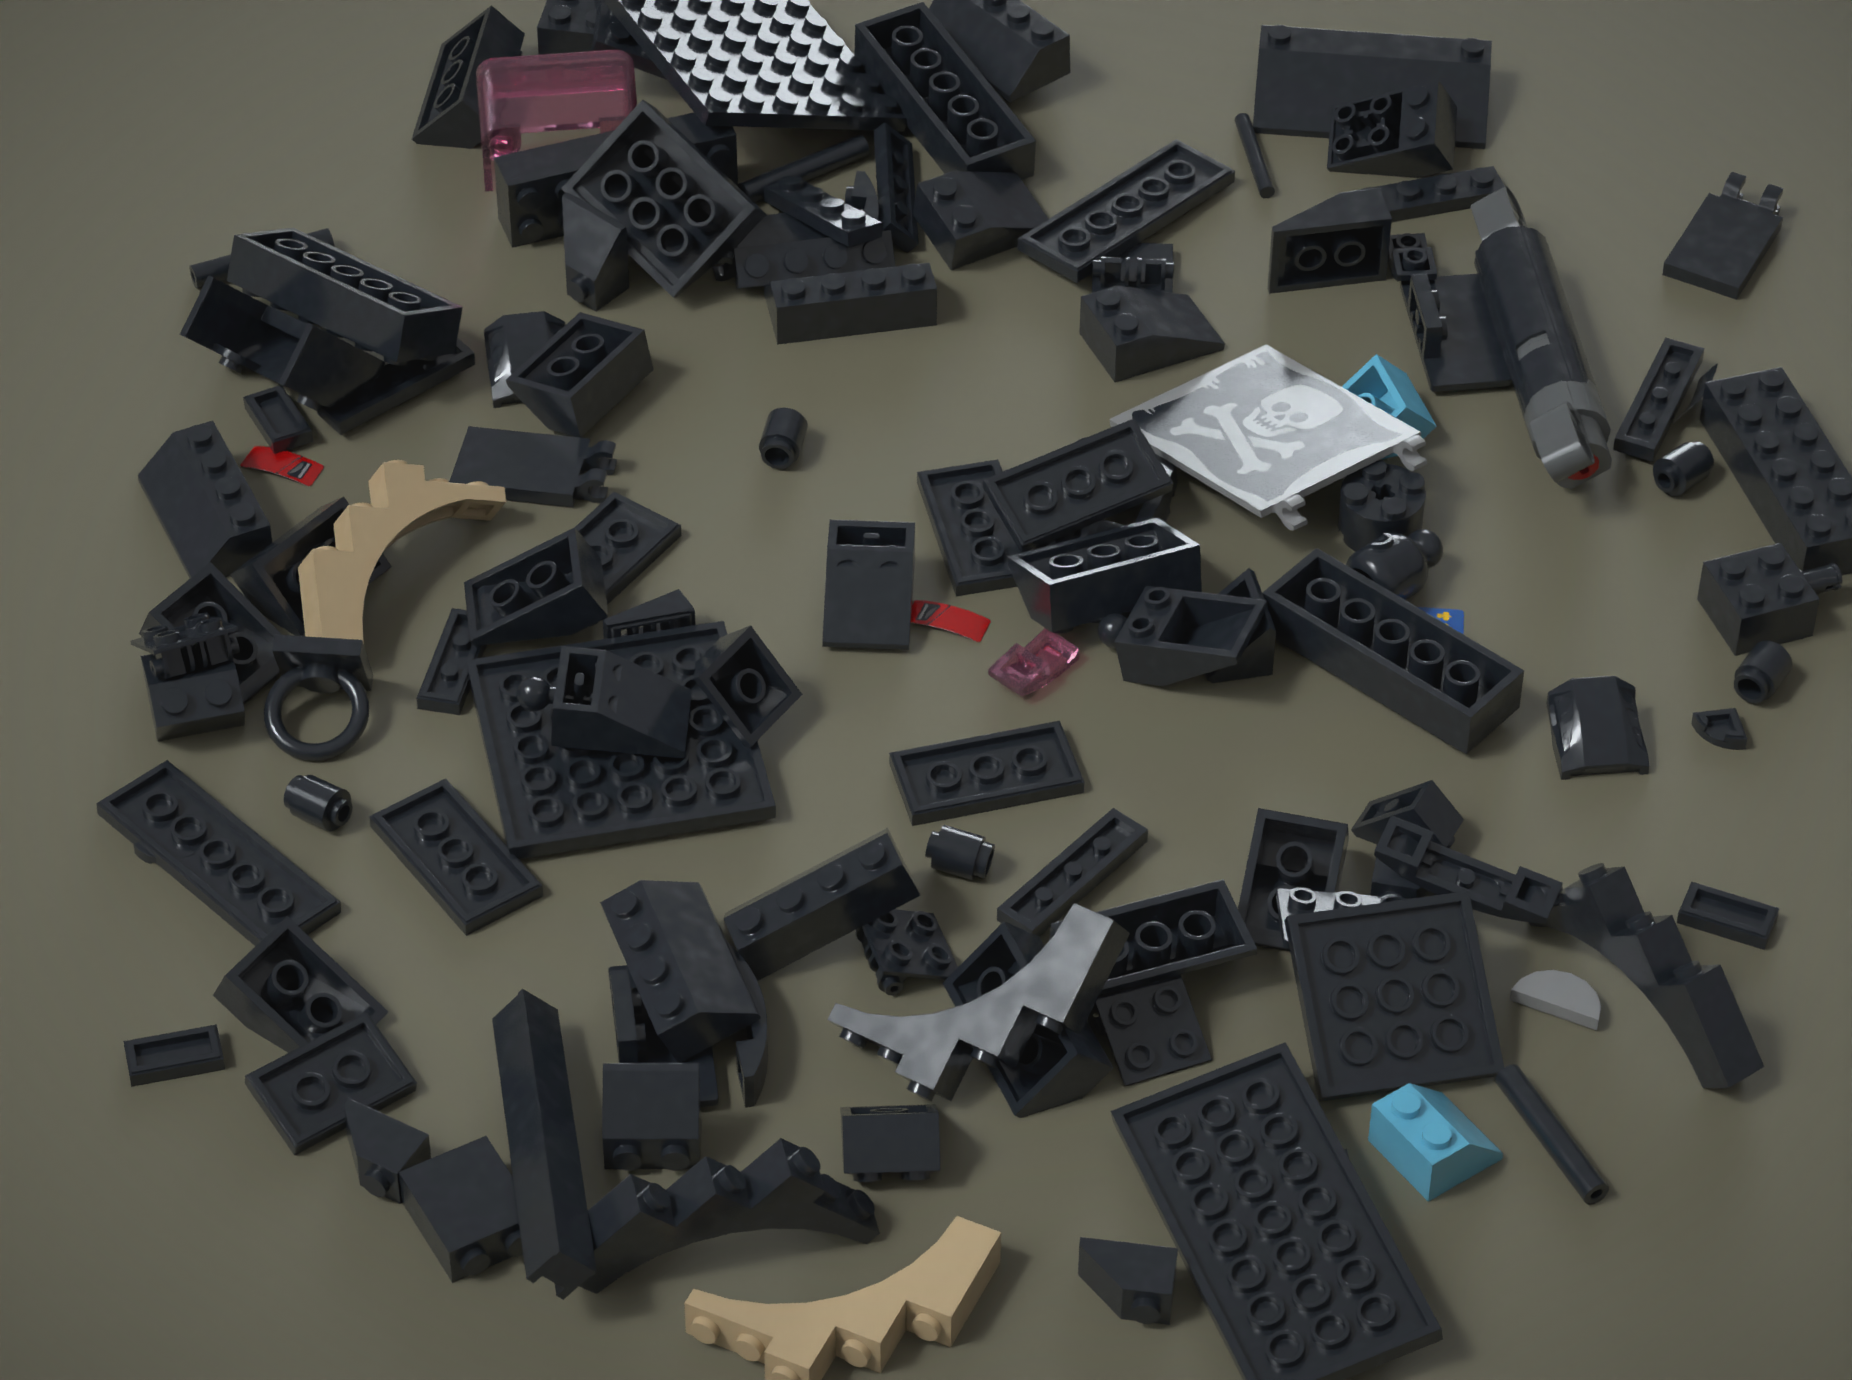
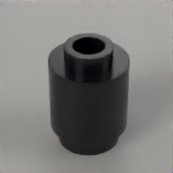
(782, 437)
(1683, 468)
(1762, 671)
(318, 802)
(960, 852)

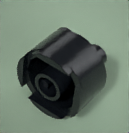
(1380, 501)

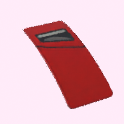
(284, 464)
(950, 619)

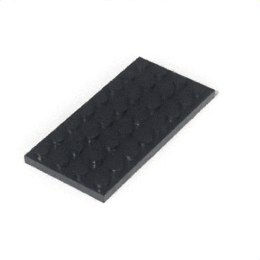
(1275, 1223)

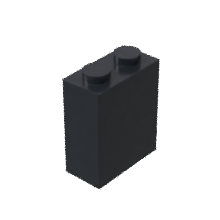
(464, 1208)

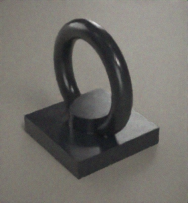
(321, 667)

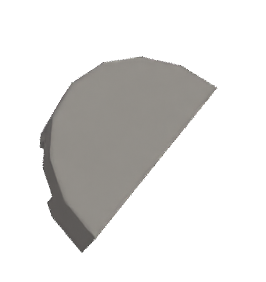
(1560, 996)

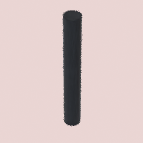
(1254, 155)

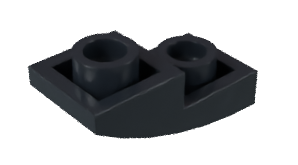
(863, 195)
(1411, 256)

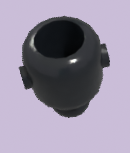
(1399, 561)

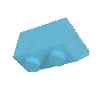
(1392, 392)
(1429, 1139)

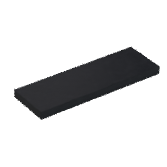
(1126, 210)
(231, 866)

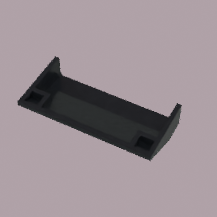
(1312, 69)

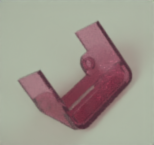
(549, 96)

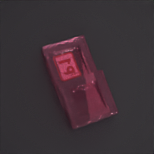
(1035, 664)

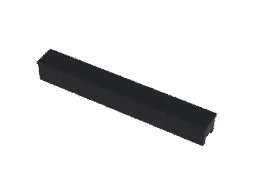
(543, 1144)

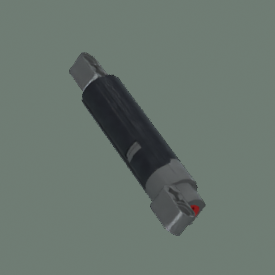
(1540, 343)

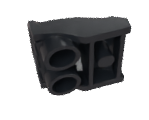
(511, 343)
(1596, 727)

